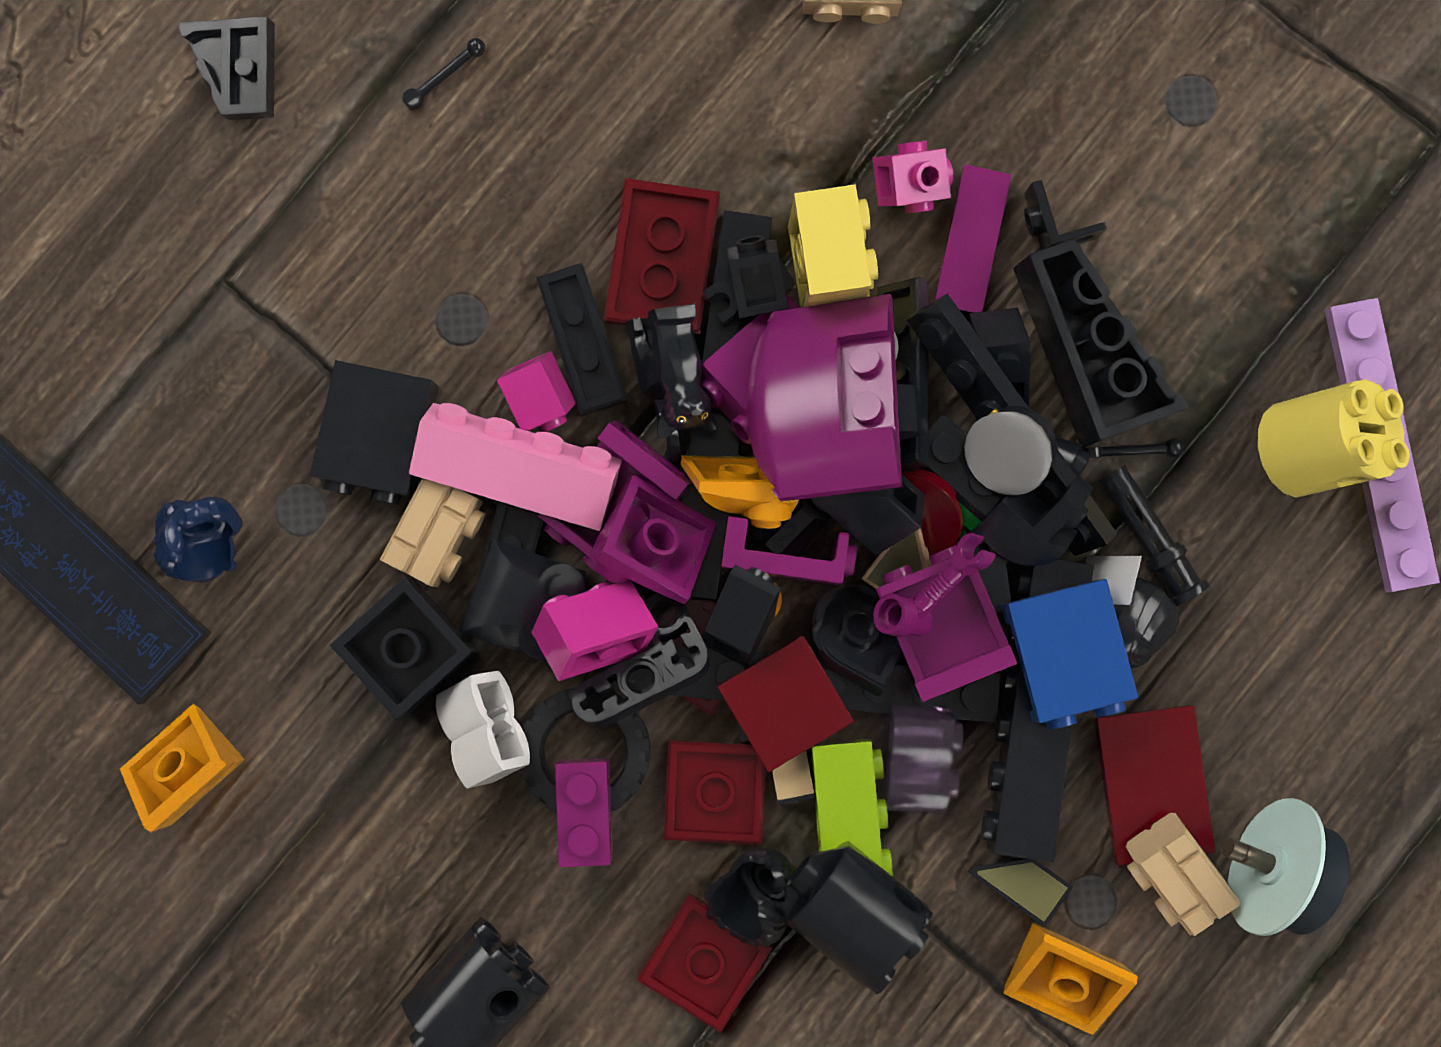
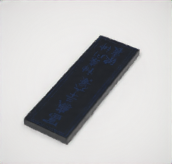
(89, 582)

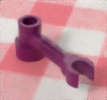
(912, 615)

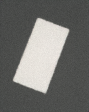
(1120, 574)

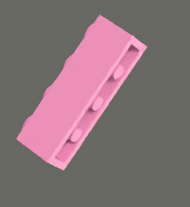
(515, 465)

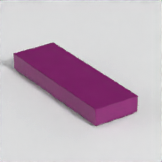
(973, 237)

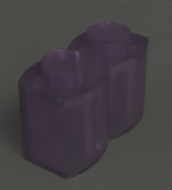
(921, 759)

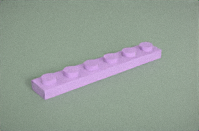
(1395, 500)

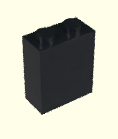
(371, 431)

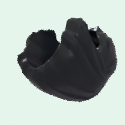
(1146, 622)
(752, 897)

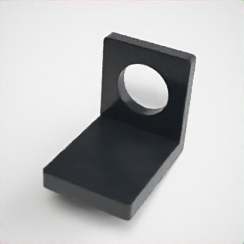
(1042, 224)

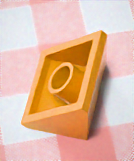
(178, 768)
(1068, 980)

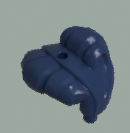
(196, 538)

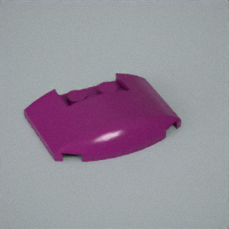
(826, 399)

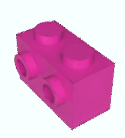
(593, 628)

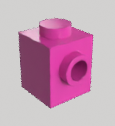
(537, 393)

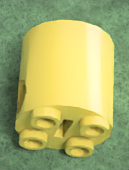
(1333, 438)

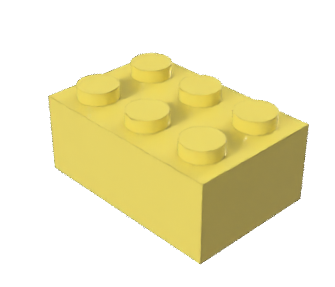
(829, 246)

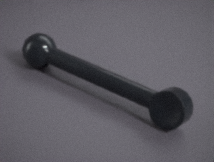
(414, 97)
(1172, 447)

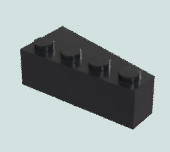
(1092, 348)

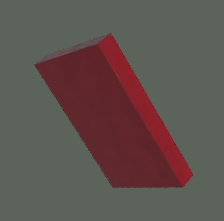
(661, 250)
(1152, 770)

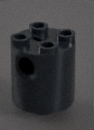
(856, 914)
(474, 992)

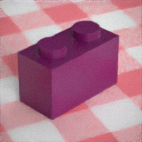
(584, 812)

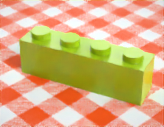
(848, 799)

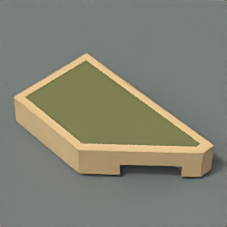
(905, 552)

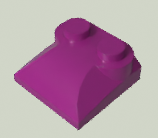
(652, 541)

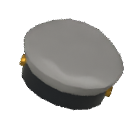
(1010, 450)

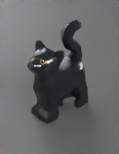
(671, 374)

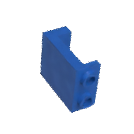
(1071, 653)

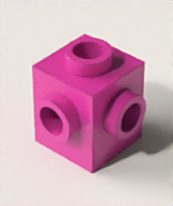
(913, 177)

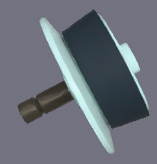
(1287, 870)

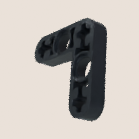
(657, 659)

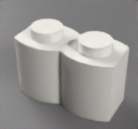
(482, 729)

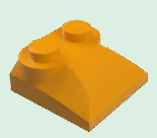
(738, 487)

